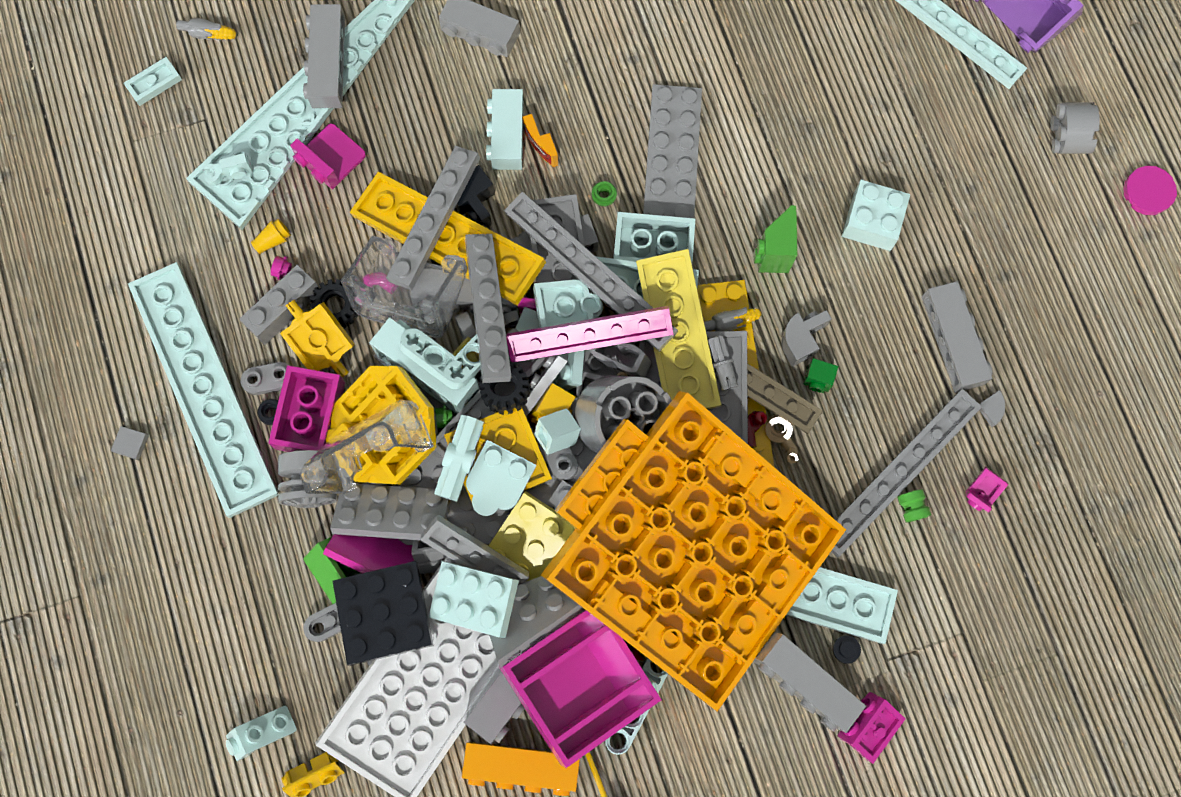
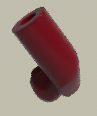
(755, 421)

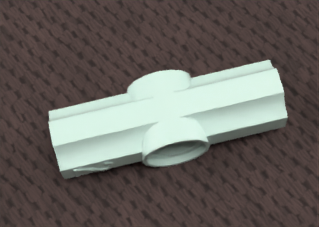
(459, 458)

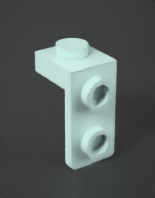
(259, 732)

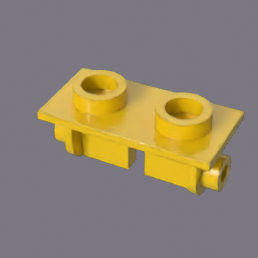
(300, 781)

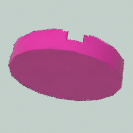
(1150, 190)

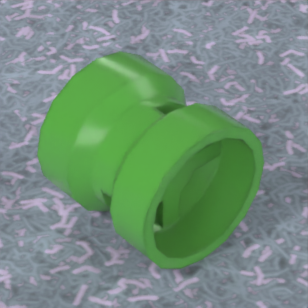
(914, 505)

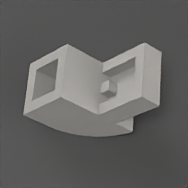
(797, 338)

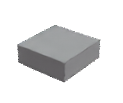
(129, 443)

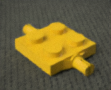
(317, 338)

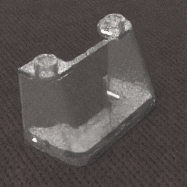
(423, 308)
(336, 463)

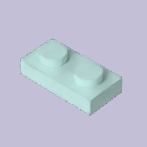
(152, 81)

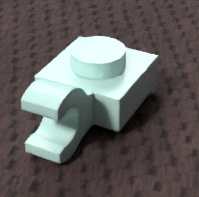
(231, 167)

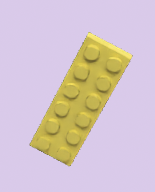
(686, 359)

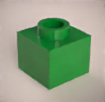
(820, 376)

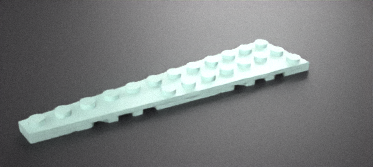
(289, 116)

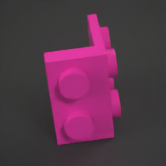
(329, 155)

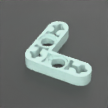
(449, 364)

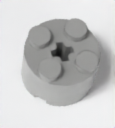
(1075, 128)

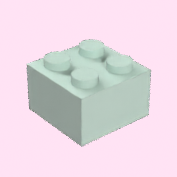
(876, 215)

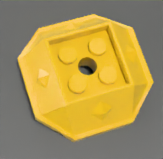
(366, 396)

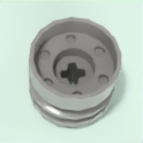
(290, 467)

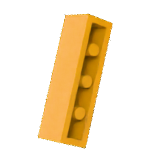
(518, 767)

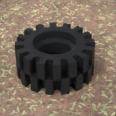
(334, 289)
(510, 401)

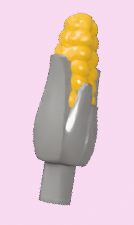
(206, 29)
(732, 319)

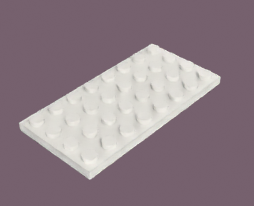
(412, 706)

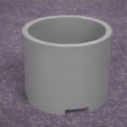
(611, 400)

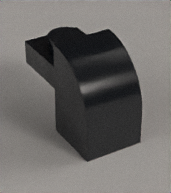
(477, 191)

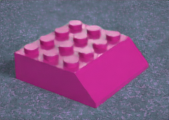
(579, 686)

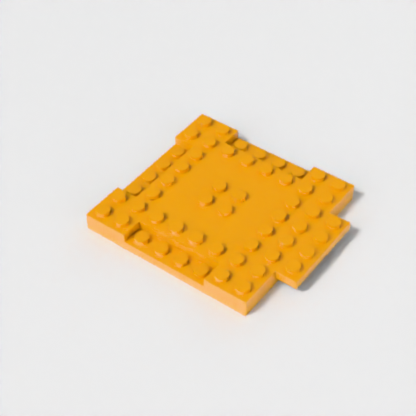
(689, 546)

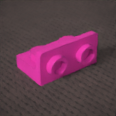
(873, 727)

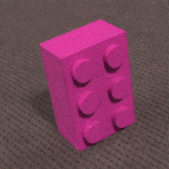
(305, 409)

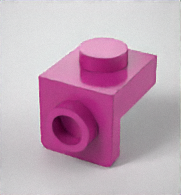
(985, 490)

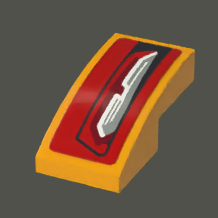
(542, 144)

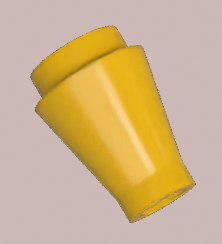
(271, 236)

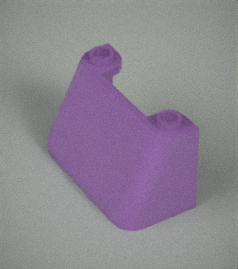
(1035, 20)

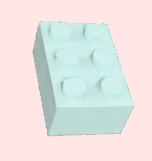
(652, 235)

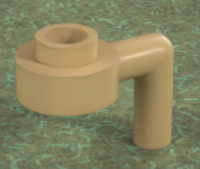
(782, 436)

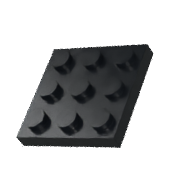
(382, 613)

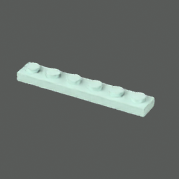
(967, 39)

